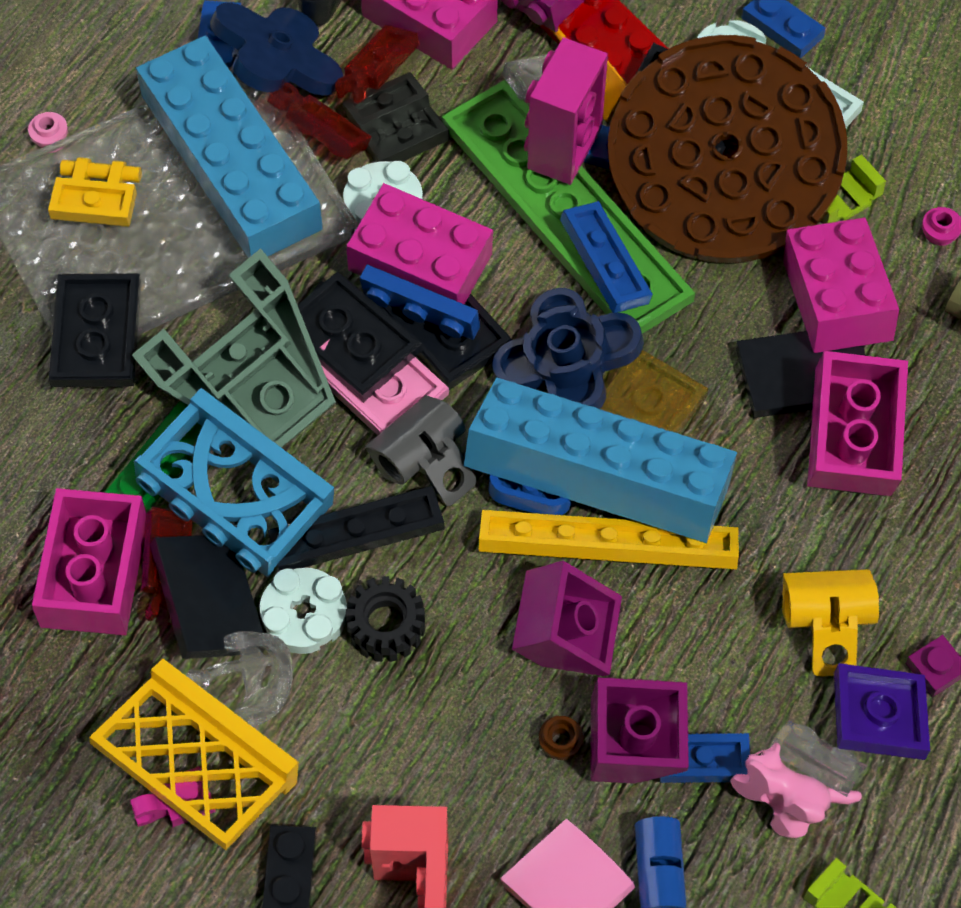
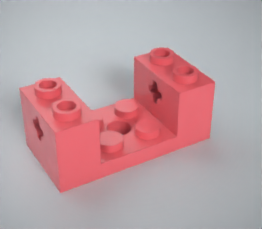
(409, 846)

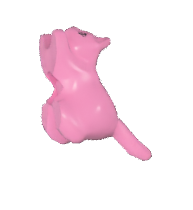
(792, 796)

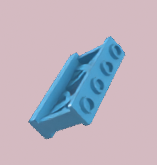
(225, 427)

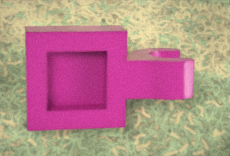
(150, 808)

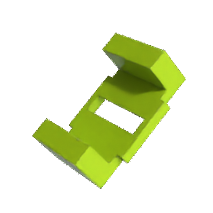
(863, 186)
(836, 889)

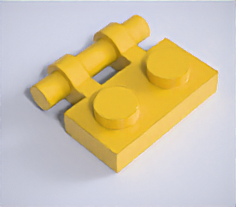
(95, 201)

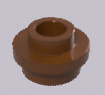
(565, 726)

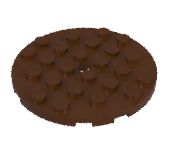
(717, 205)

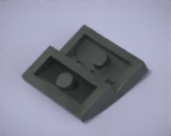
(397, 120)

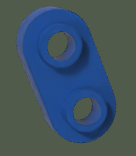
(526, 498)

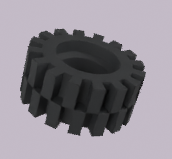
(385, 595)

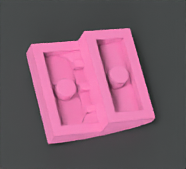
(567, 873)

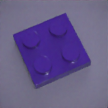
(881, 711)

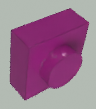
(938, 663)

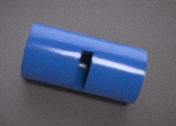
(660, 863)

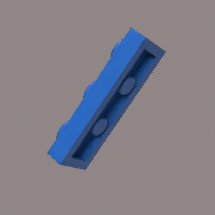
(606, 257)
(420, 303)

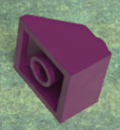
(567, 620)
(638, 730)

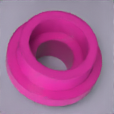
(938, 233)

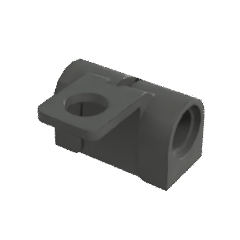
(425, 444)

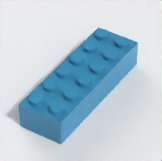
(229, 148)
(600, 459)

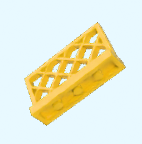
(227, 733)

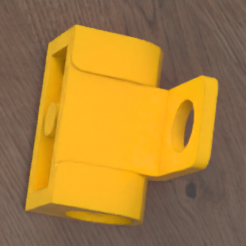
(833, 608)

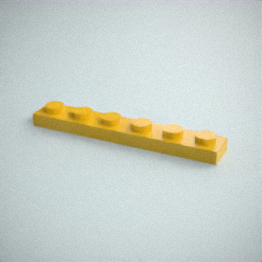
(603, 540)

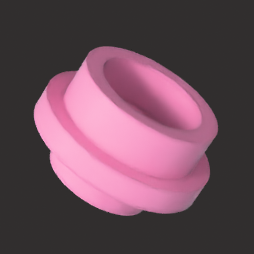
(42, 137)

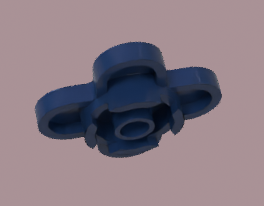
(275, 49)
(569, 348)

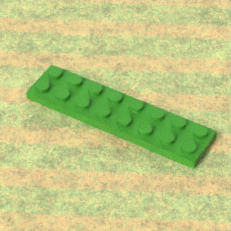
(494, 136)

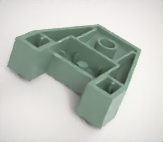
(259, 368)

